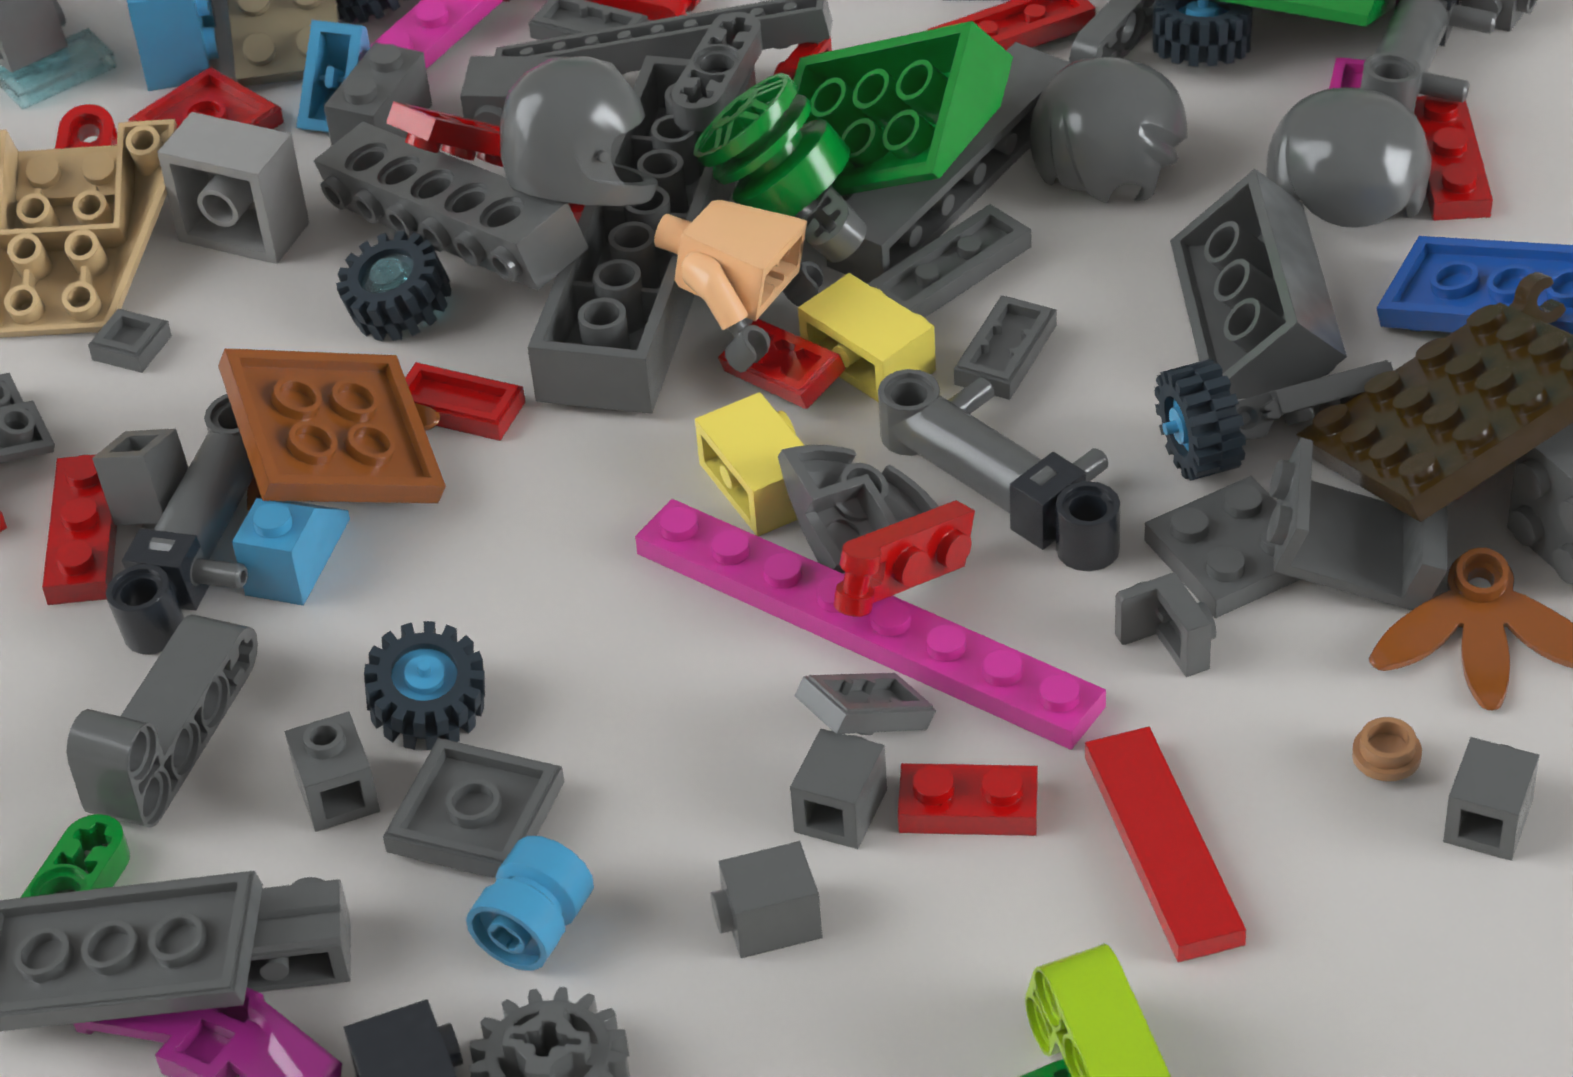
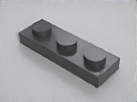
(955, 261)

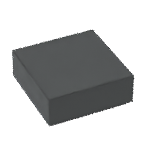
(129, 340)

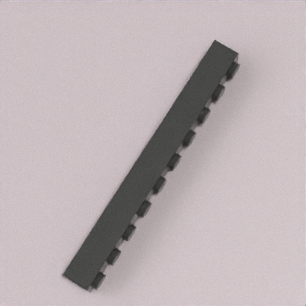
(626, 46)

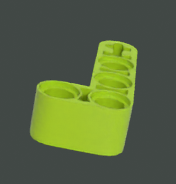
(1092, 1017)

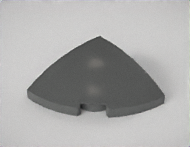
(845, 499)

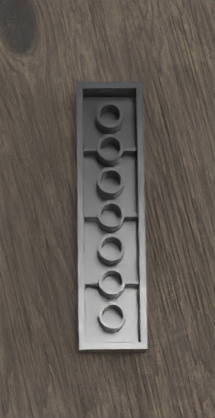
(617, 305)

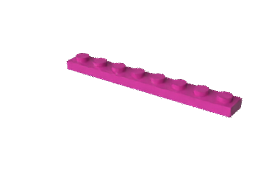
(893, 633)

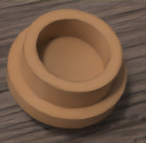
(1387, 749)

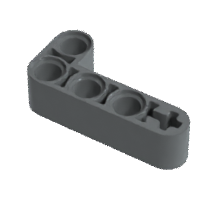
(140, 759)

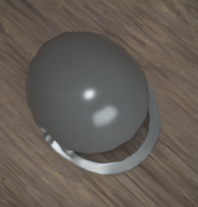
(562, 131)

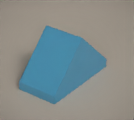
(330, 58)

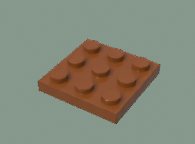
(330, 427)

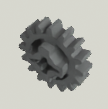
(551, 1040)

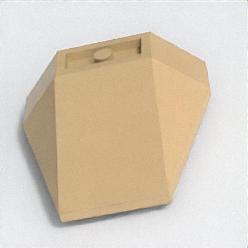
(76, 228)

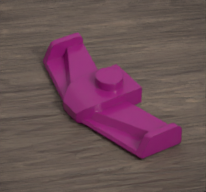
(226, 1042)

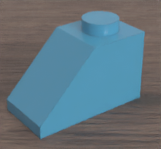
(287, 547)

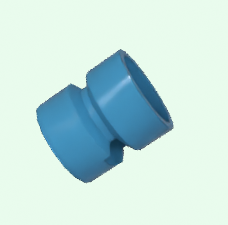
(530, 903)

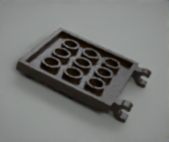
(1455, 407)

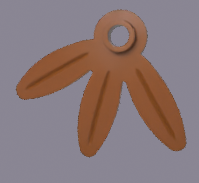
(1483, 618)

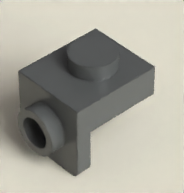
(1170, 612)

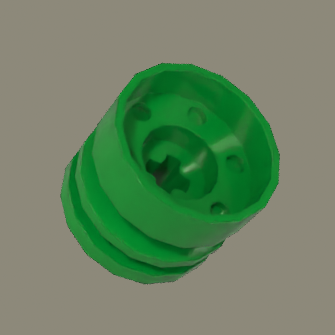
(772, 149)

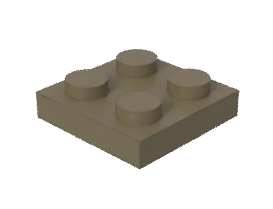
(273, 37)

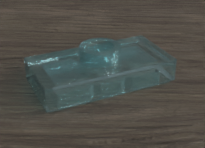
(62, 70)

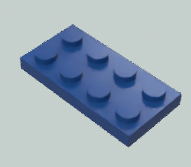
(1454, 277)

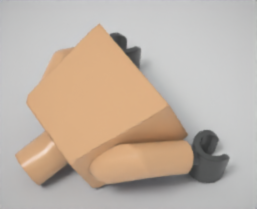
(739, 266)

